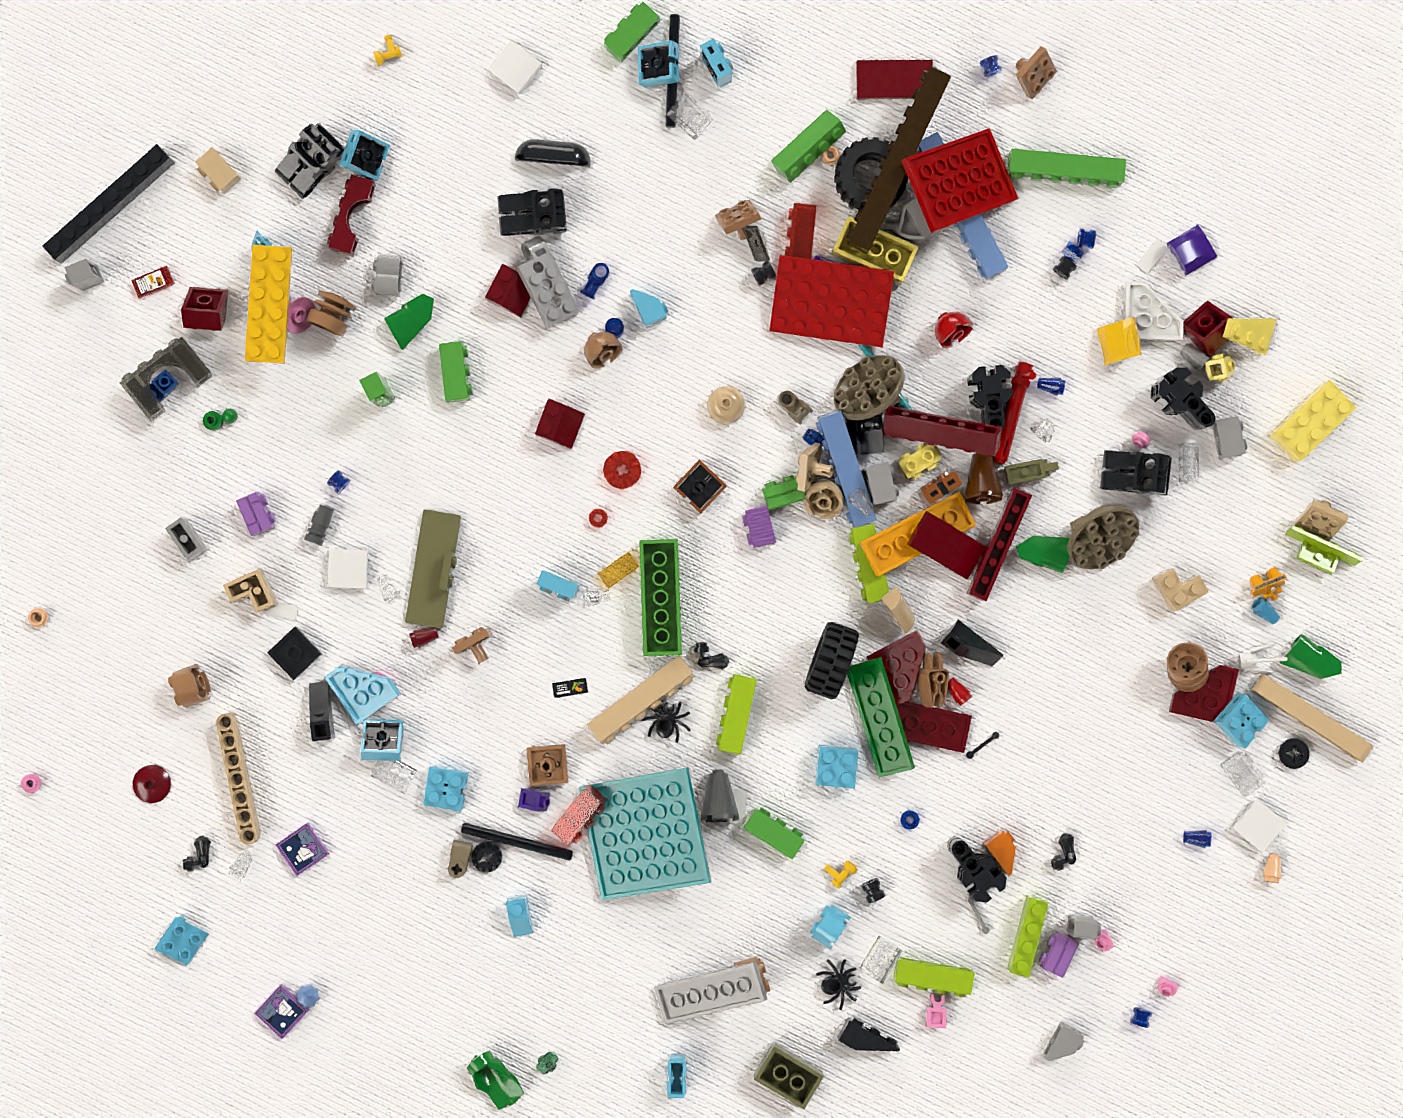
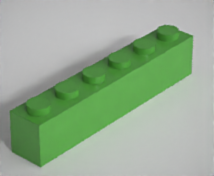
(1067, 167)

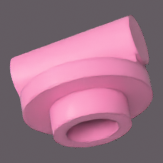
(1104, 941)
(1167, 987)

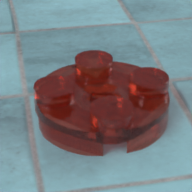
(631, 464)

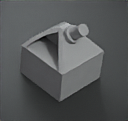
(912, 225)

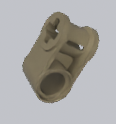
(794, 407)
(460, 855)

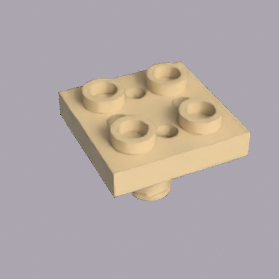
(811, 468)
(1323, 517)

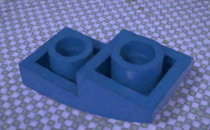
(163, 385)

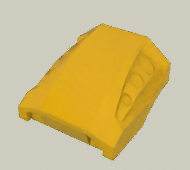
(1119, 340)

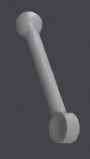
(985, 930)

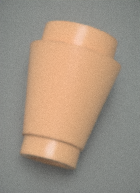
(1272, 869)

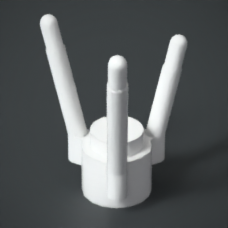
(1247, 660)

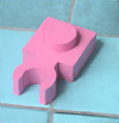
(936, 1015)

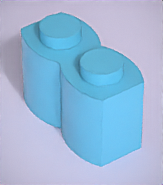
(676, 1071)

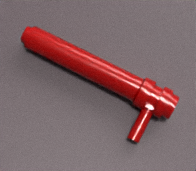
(1020, 384)

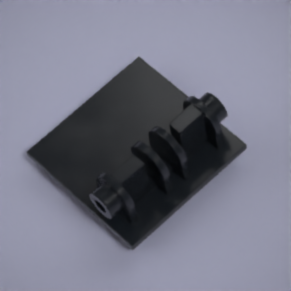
(866, 435)

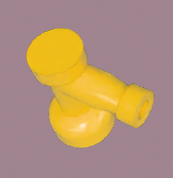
(391, 53)
(838, 878)

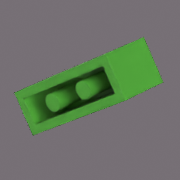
(631, 31)
(455, 371)
(377, 389)
(774, 832)

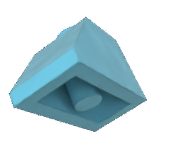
(649, 307)
(519, 916)

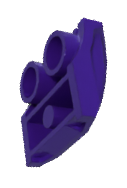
(1192, 249)

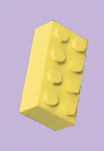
(885, 253)
(1312, 421)

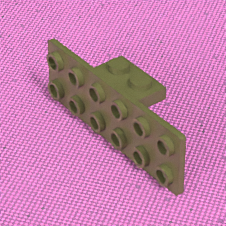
(433, 569)

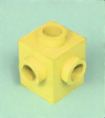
(1214, 370)

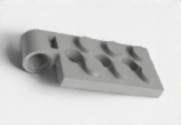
(537, 252)

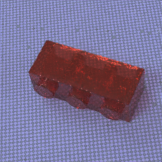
(801, 230)
(579, 815)

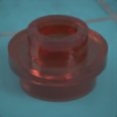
(593, 513)

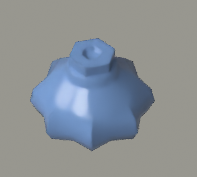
(307, 996)

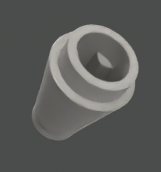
(1194, 356)

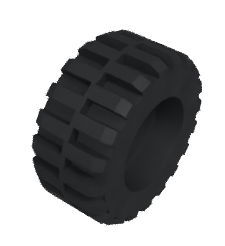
(846, 164)
(831, 660)

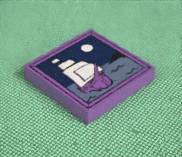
(302, 849)
(281, 1011)

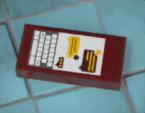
(153, 282)

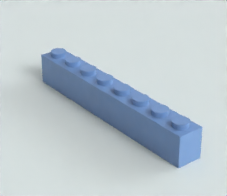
(974, 231)

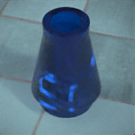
(1052, 385)
(1198, 838)

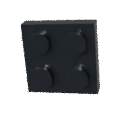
(294, 653)

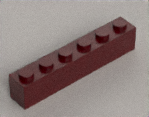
(942, 431)
(999, 544)

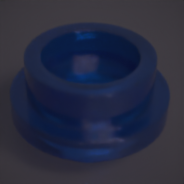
(914, 824)

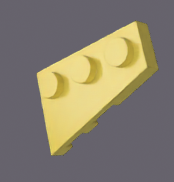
(1251, 333)

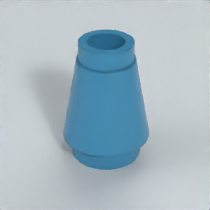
(1263, 609)

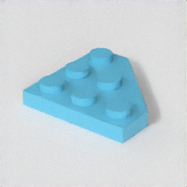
(361, 691)

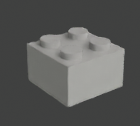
(880, 483)

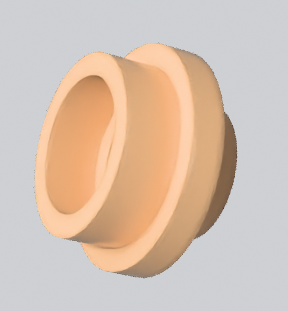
(832, 149)
(32, 617)

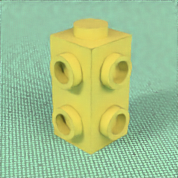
(925, 457)

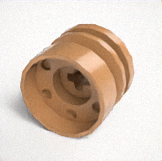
(331, 313)
(1185, 657)

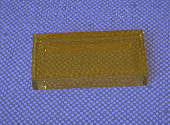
(618, 570)

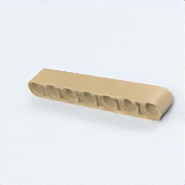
(1312, 718)
(235, 788)

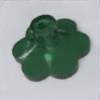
(547, 1062)

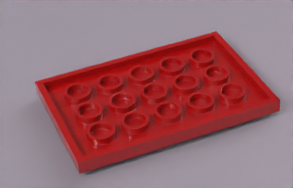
(959, 179)
(831, 301)

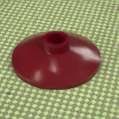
(160, 780)

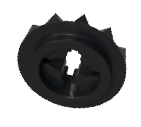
(1299, 760)
(488, 848)

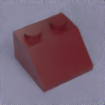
(508, 291)
(204, 308)
(1207, 327)
(559, 423)

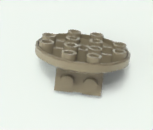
(869, 387)
(1102, 536)

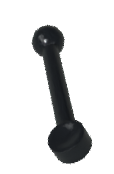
(970, 754)

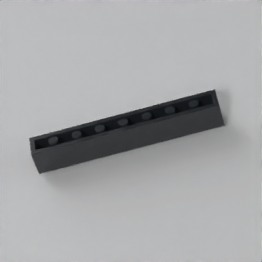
(108, 204)

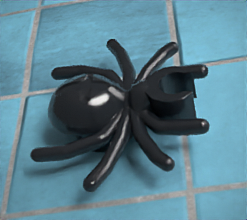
(667, 721)
(838, 983)

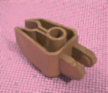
(933, 680)

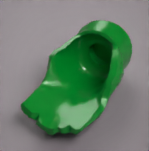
(495, 1080)

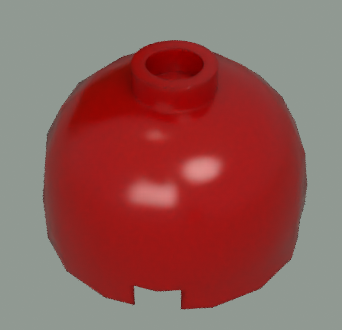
(952, 327)

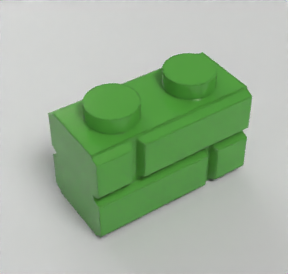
(782, 493)

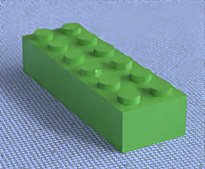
(660, 597)

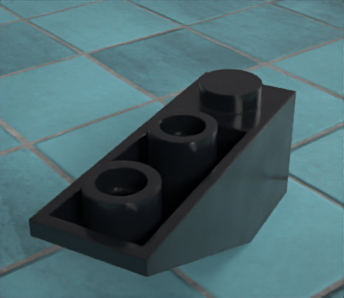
(968, 644)
(320, 712)
(861, 1038)

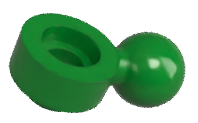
(228, 416)

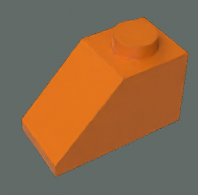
(1002, 849)

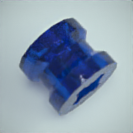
(990, 66)
(1086, 238)
(616, 325)
(338, 481)
(1141, 1017)

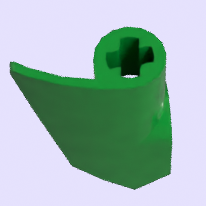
(410, 319)
(1045, 552)
(1312, 659)

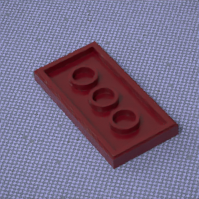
(889, 78)
(946, 545)
(934, 726)

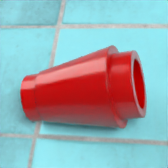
(958, 691)

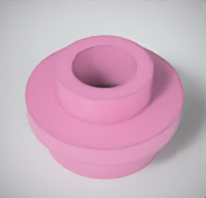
(1141, 440)
(36, 783)

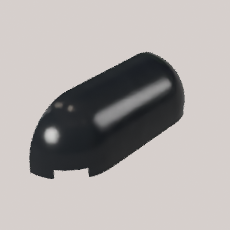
(553, 153)

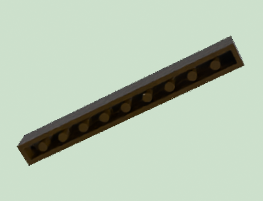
(892, 170)

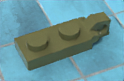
(1029, 471)

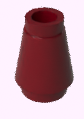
(423, 636)

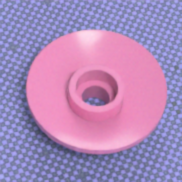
(297, 314)

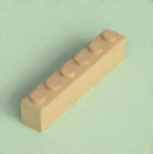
(640, 700)

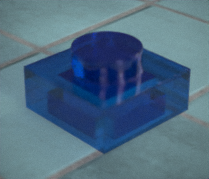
(1072, 252)

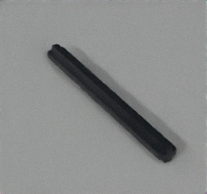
(671, 98)
(517, 841)

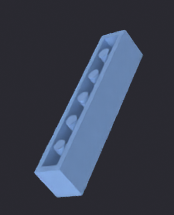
(844, 461)

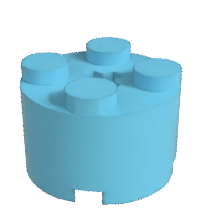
(830, 926)

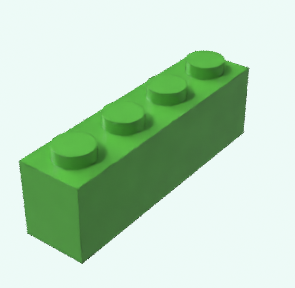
(808, 145)

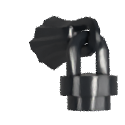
(717, 661)
(1067, 844)
(202, 847)

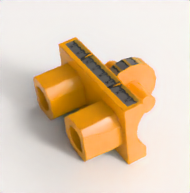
(1275, 580)

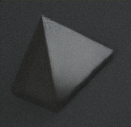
(757, 243)

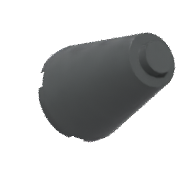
(718, 799)

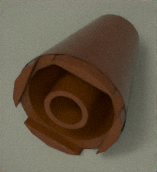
(982, 481)

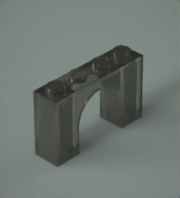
(176, 354)

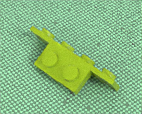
(1321, 553)

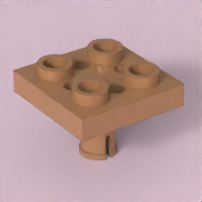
(1035, 72)
(737, 217)
(474, 643)
(537, 775)

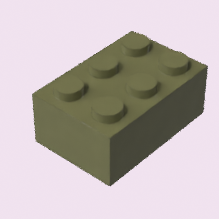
(788, 1075)

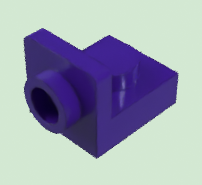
(534, 800)

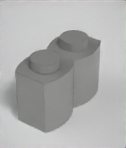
(388, 275)
(1083, 927)

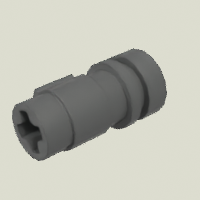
(320, 522)

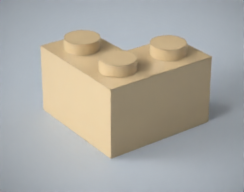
(253, 586)
(1176, 593)

